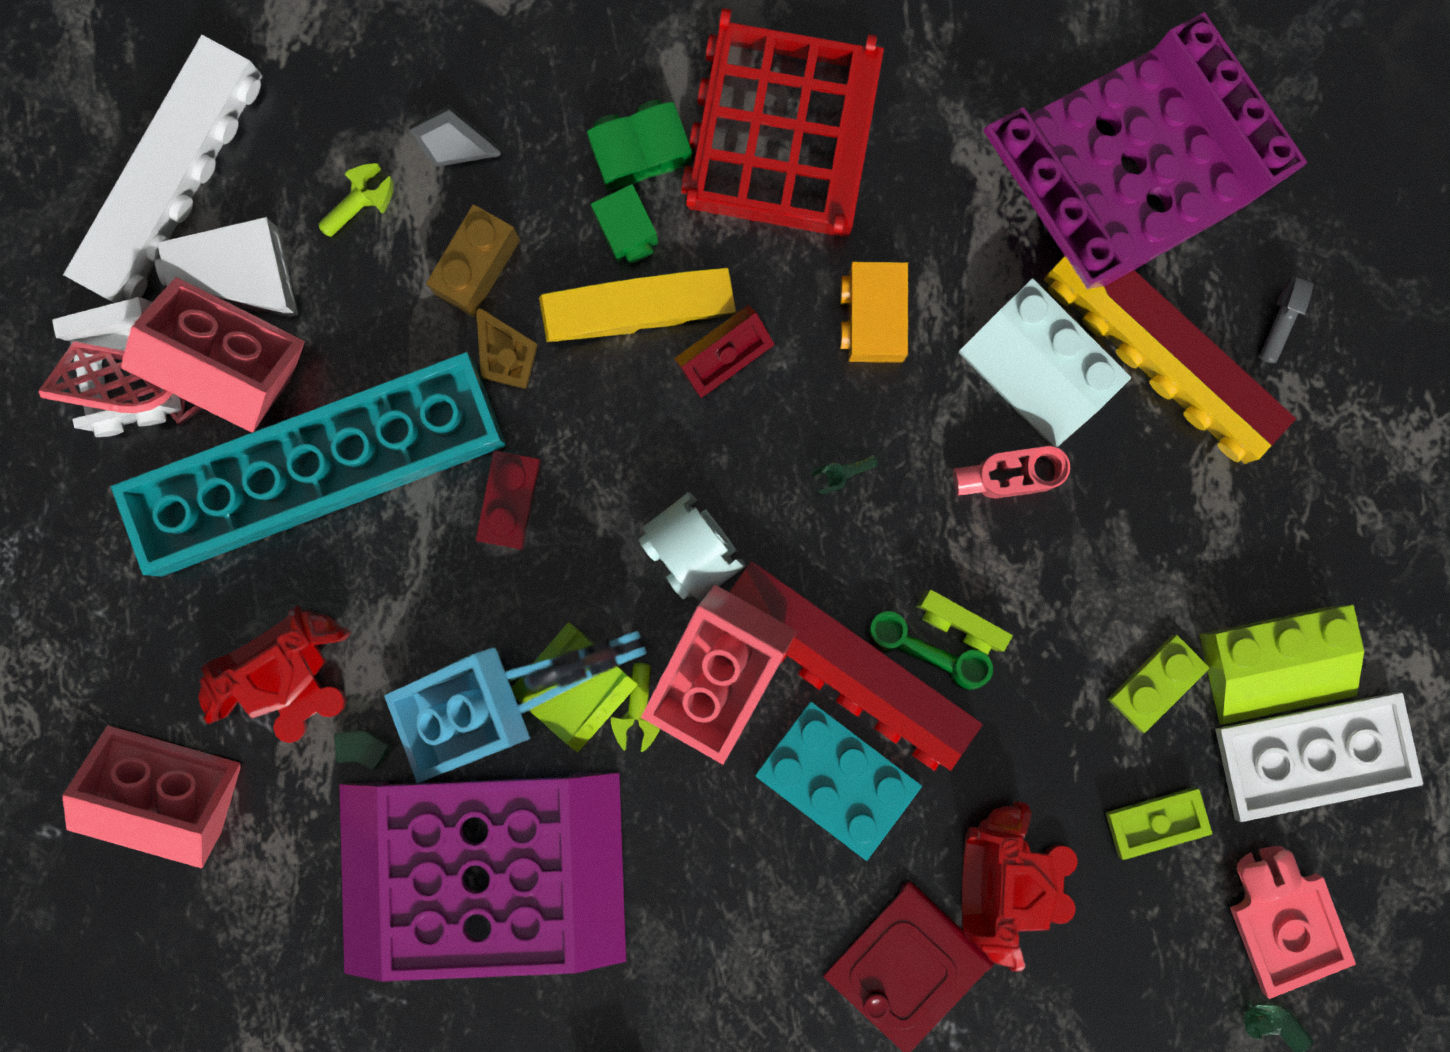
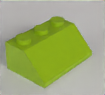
(1284, 662)

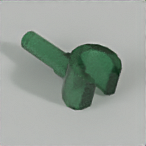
(839, 474)

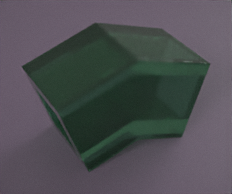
(361, 746)

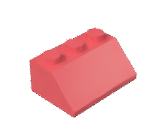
(151, 796)

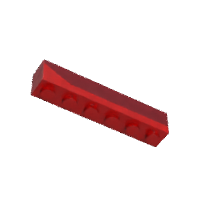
(862, 674)

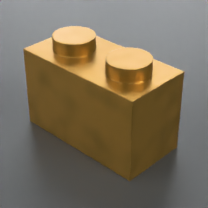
(473, 260)

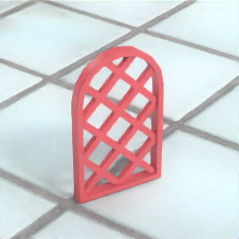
(53, 392)

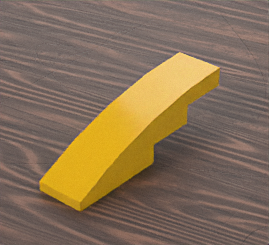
(636, 304)

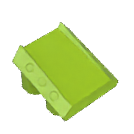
(583, 709)

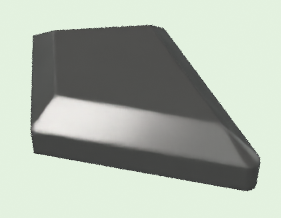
(451, 138)

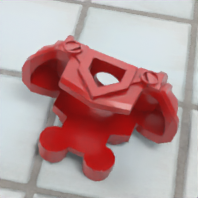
(276, 674)
(1010, 886)

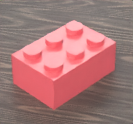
(212, 354)
(718, 673)

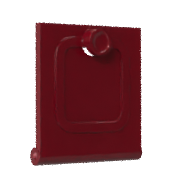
(914, 960)

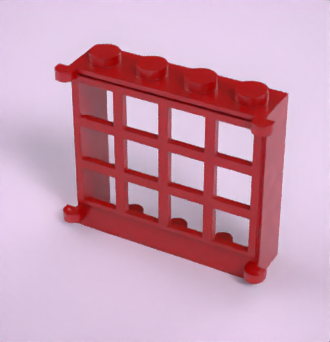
(851, 135)

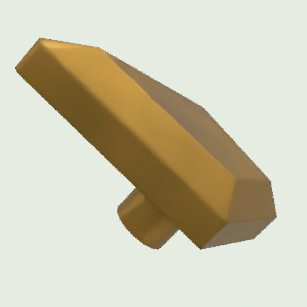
(504, 352)

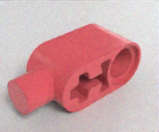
(977, 480)

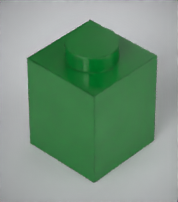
(625, 225)

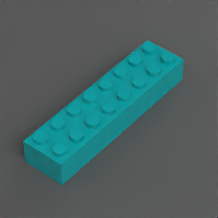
(308, 466)

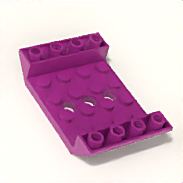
(1185, 120)
(549, 865)

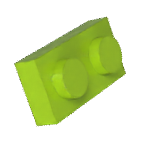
(979, 632)
(1158, 683)
(1158, 823)

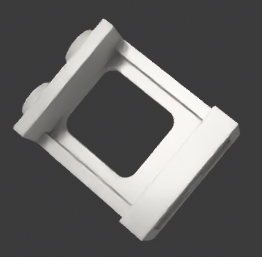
(109, 328)

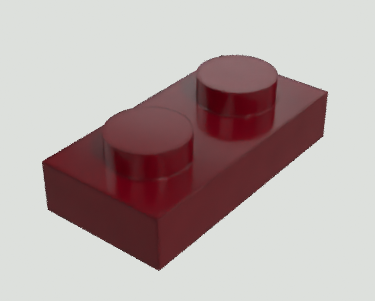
(724, 351)
(508, 500)

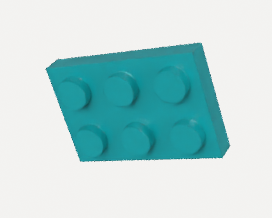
(838, 780)

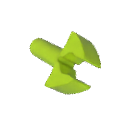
(358, 198)
(637, 704)

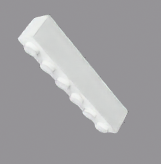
(165, 171)

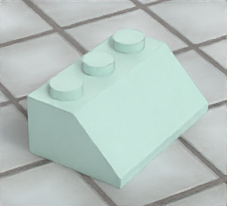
(1044, 364)

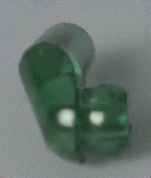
(1277, 1020)

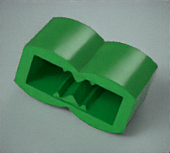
(639, 145)

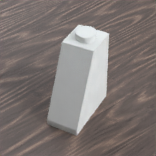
(233, 263)

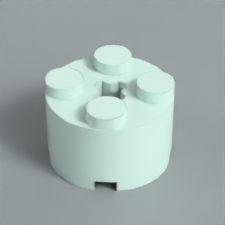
(691, 548)

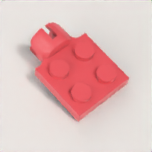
(1288, 923)

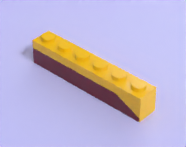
(1177, 360)

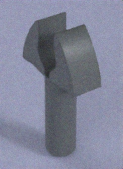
(1292, 301)

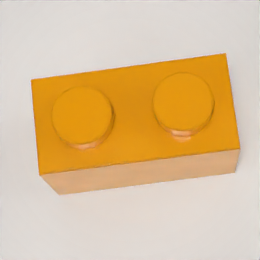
(876, 312)

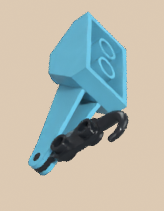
(472, 710)

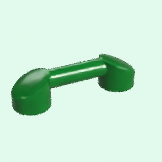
(968, 671)

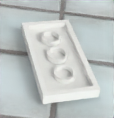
(1319, 756)

